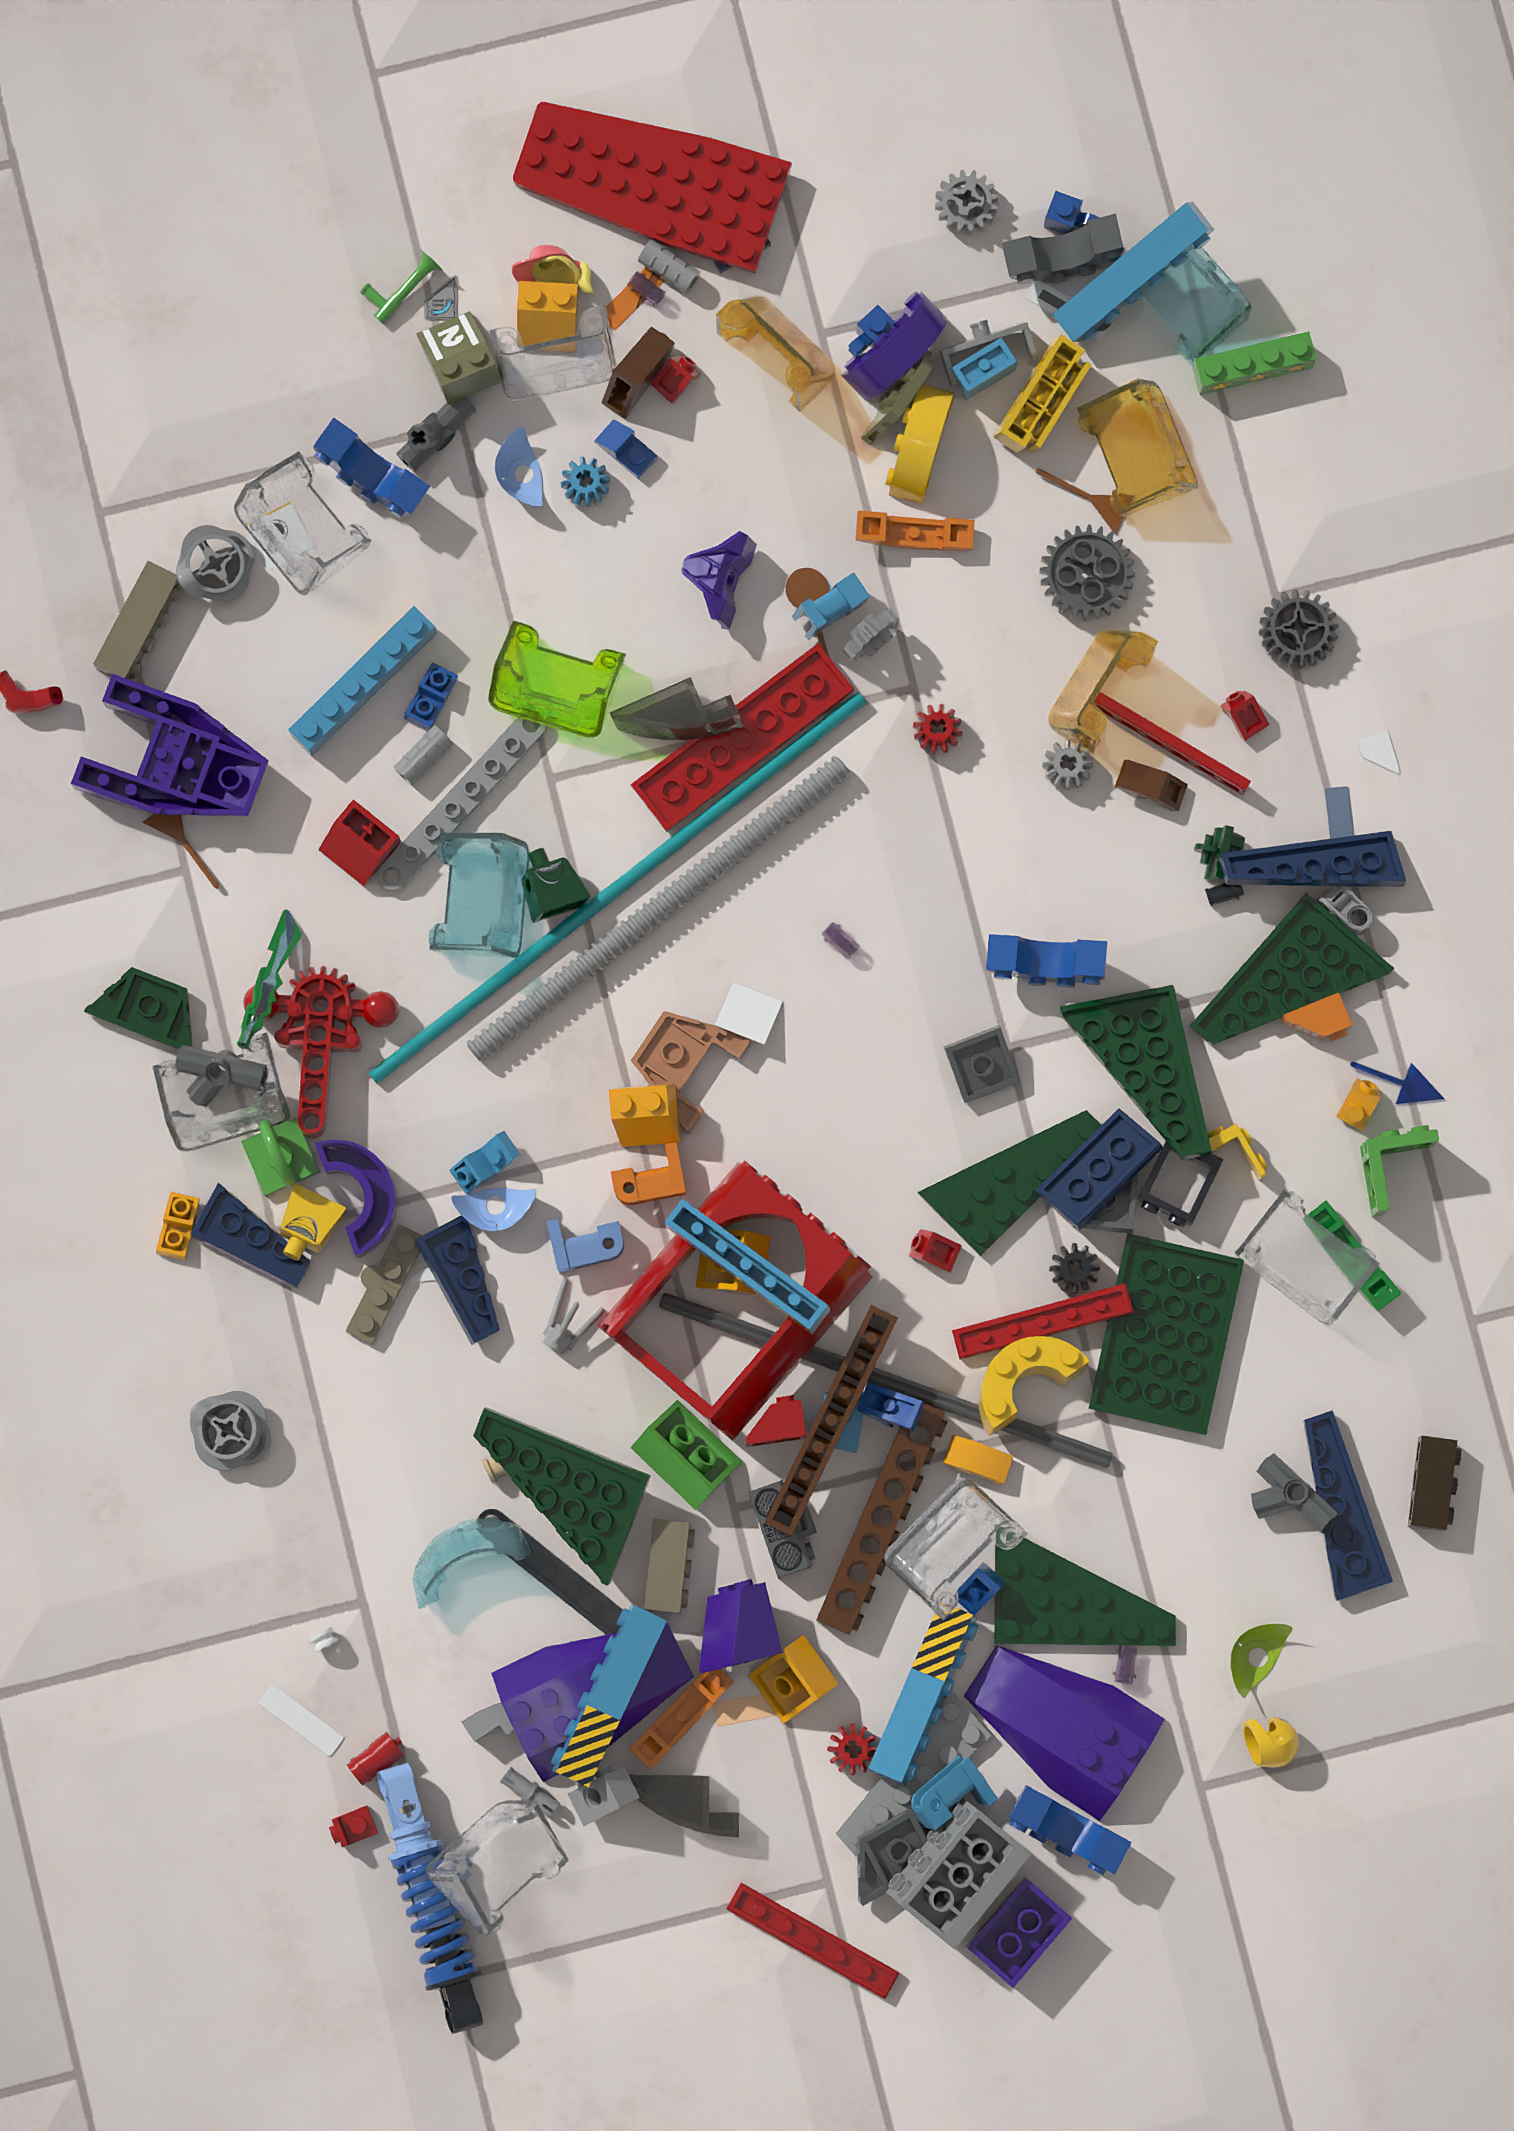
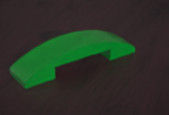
(1378, 1288)

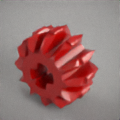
(938, 739)
(860, 1741)

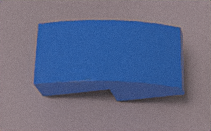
(431, 696)

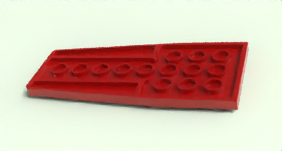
(655, 182)

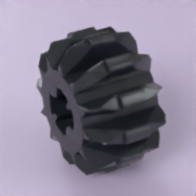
(1084, 1266)

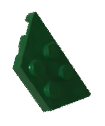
(147, 1008)

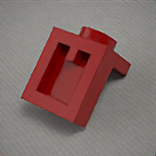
(675, 377)
(1245, 714)
(935, 1250)
(353, 1827)

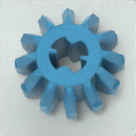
(584, 470)

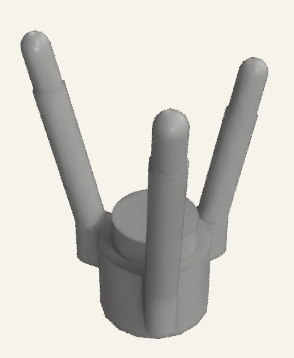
(559, 1336)

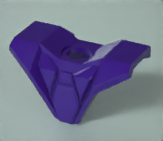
(717, 574)

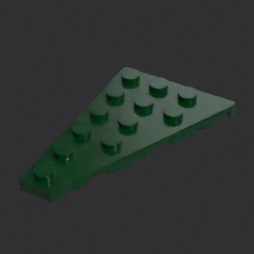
(1147, 1054)
(1064, 1604)

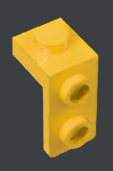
(1221, 1137)

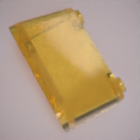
(809, 366)
(1139, 446)
(1073, 711)

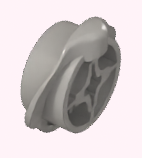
(188, 579)
(204, 1414)

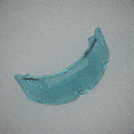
(462, 1542)

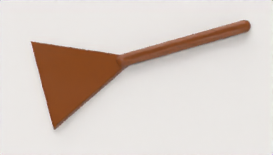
(1100, 502)
(173, 827)

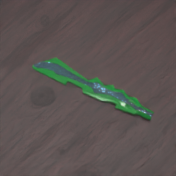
(268, 980)

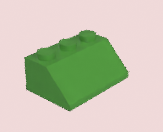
(686, 1454)

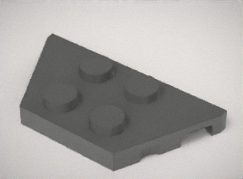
(886, 1852)

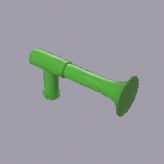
(389, 306)

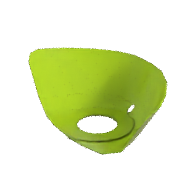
(1267, 1637)

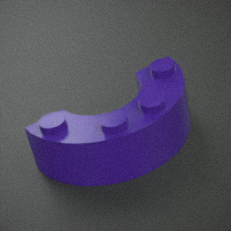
(898, 350)
(378, 1189)

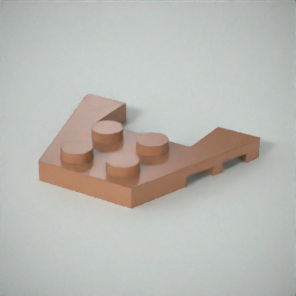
(675, 1051)

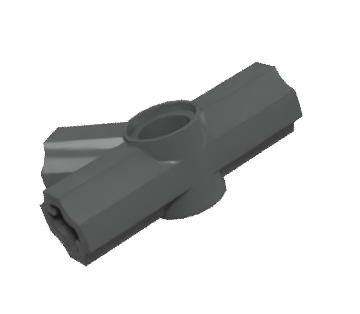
(434, 433)
(212, 1078)
(1279, 1497)

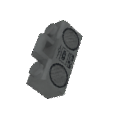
(786, 1552)

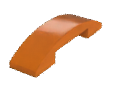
(914, 533)
(680, 1717)

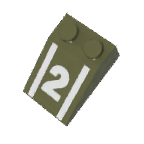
(459, 357)

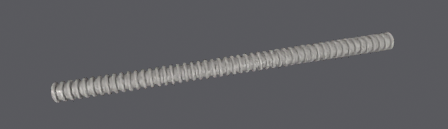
(658, 908)

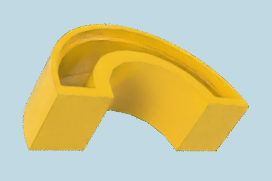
(919, 443)
(1019, 1360)

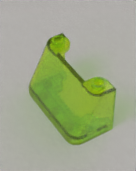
(553, 685)

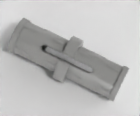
(529, 1791)

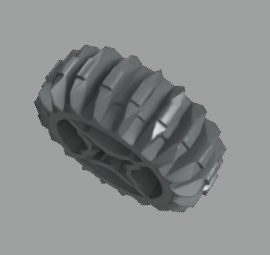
(1312, 627)

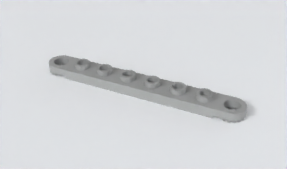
(459, 802)

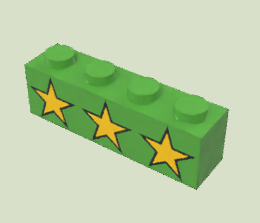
(1254, 363)

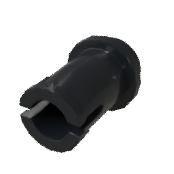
(1223, 893)

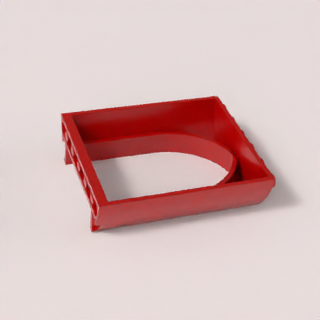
(829, 1275)

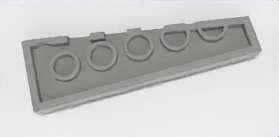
(954, 1735)

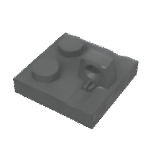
(981, 1064)
(1118, 1212)

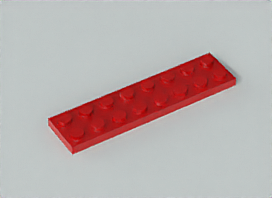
(769, 718)

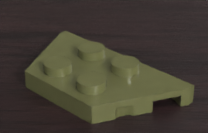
(896, 402)

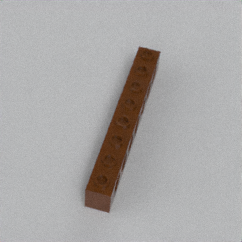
(831, 1420)
(831, 1612)

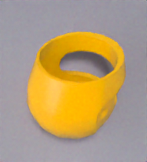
(1271, 1747)

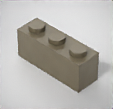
(668, 1566)

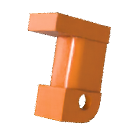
(653, 1183)

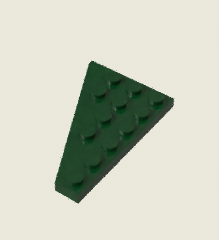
(1295, 966)
(576, 1489)

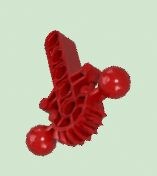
(378, 1010)

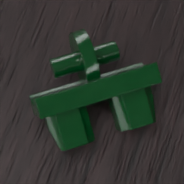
(1220, 842)

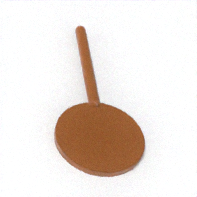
(807, 584)

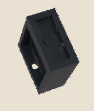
(1175, 1214)

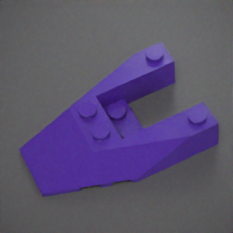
(188, 764)

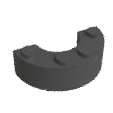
(1064, 255)

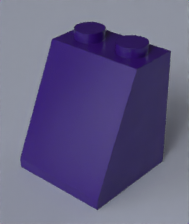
(738, 1627)

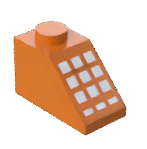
(1321, 1019)

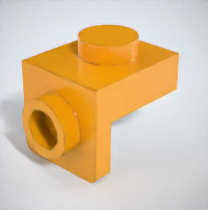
(1360, 1103)

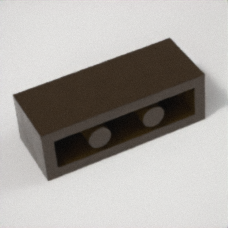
(1434, 1483)

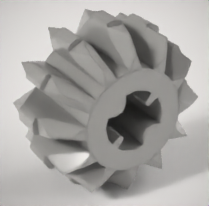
(1065, 775)

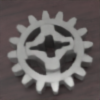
(955, 200)
(871, 635)

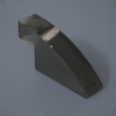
(677, 715)
(685, 1802)

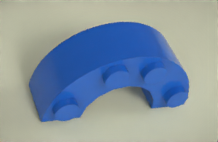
(368, 471)
(1047, 961)
(1068, 1830)

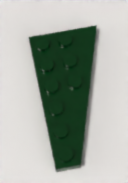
(998, 1190)

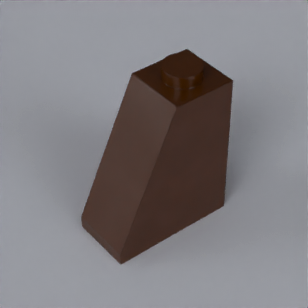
(637, 371)

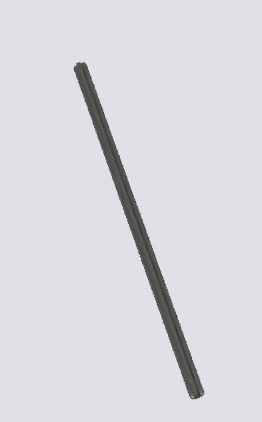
(890, 1381)

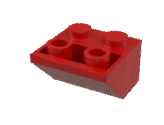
(359, 843)

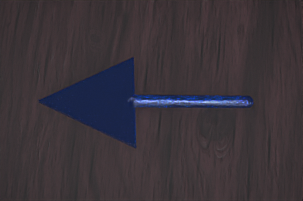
(1414, 1086)

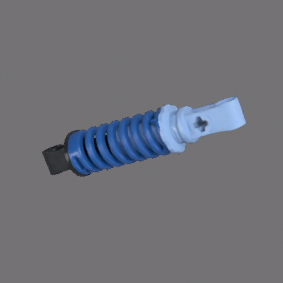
(430, 1907)

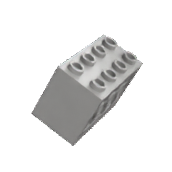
(957, 1873)

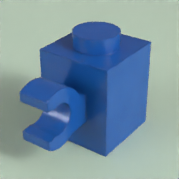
(1066, 213)
(869, 329)

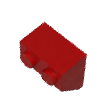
(779, 1423)

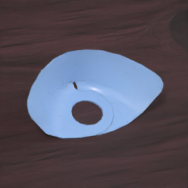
(511, 455)
(474, 1208)

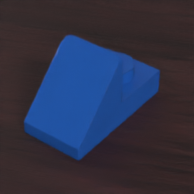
(625, 448)
(890, 1407)
(979, 1588)

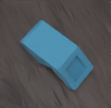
(485, 1162)

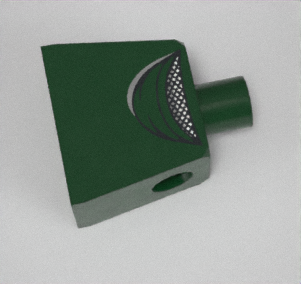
(552, 887)

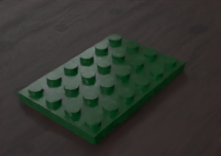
(1170, 1351)

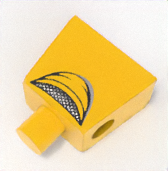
(309, 1221)

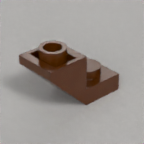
(1151, 783)

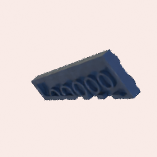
(1340, 861)
(1351, 1543)

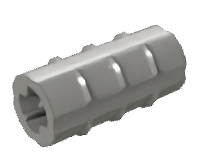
(669, 266)
(423, 755)

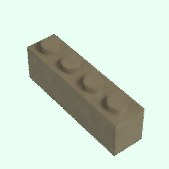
(138, 622)

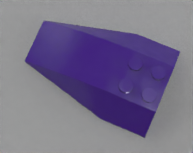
(546, 1686)
(1065, 1726)

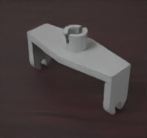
(982, 336)

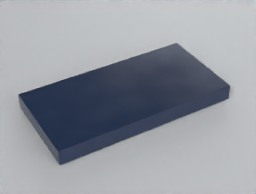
(1099, 1169)

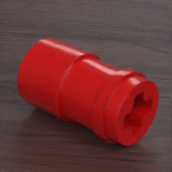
(377, 1757)

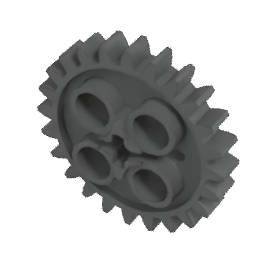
(1072, 594)

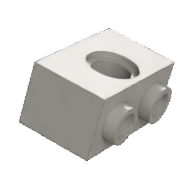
(605, 1794)

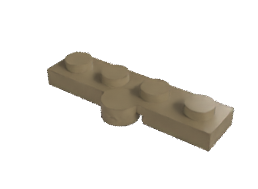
(384, 1285)

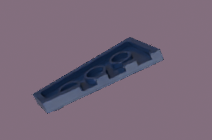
(243, 1236)
(457, 1270)

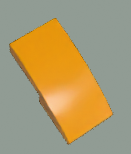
(177, 1226)
(978, 1459)

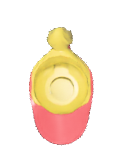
(553, 265)

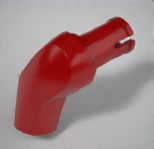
(28, 700)

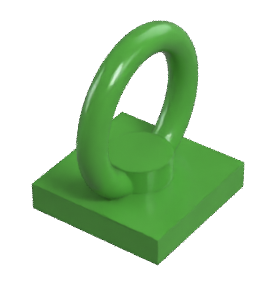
(280, 1156)

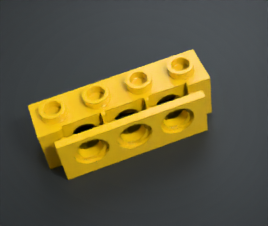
(1037, 393)

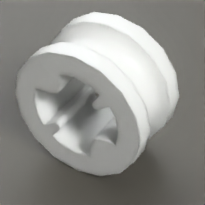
(323, 1640)

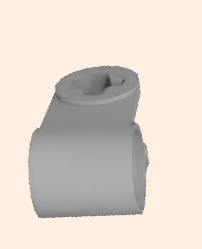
(1346, 906)

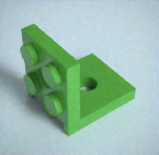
(1388, 1143)

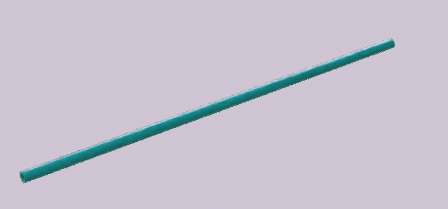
(617, 887)

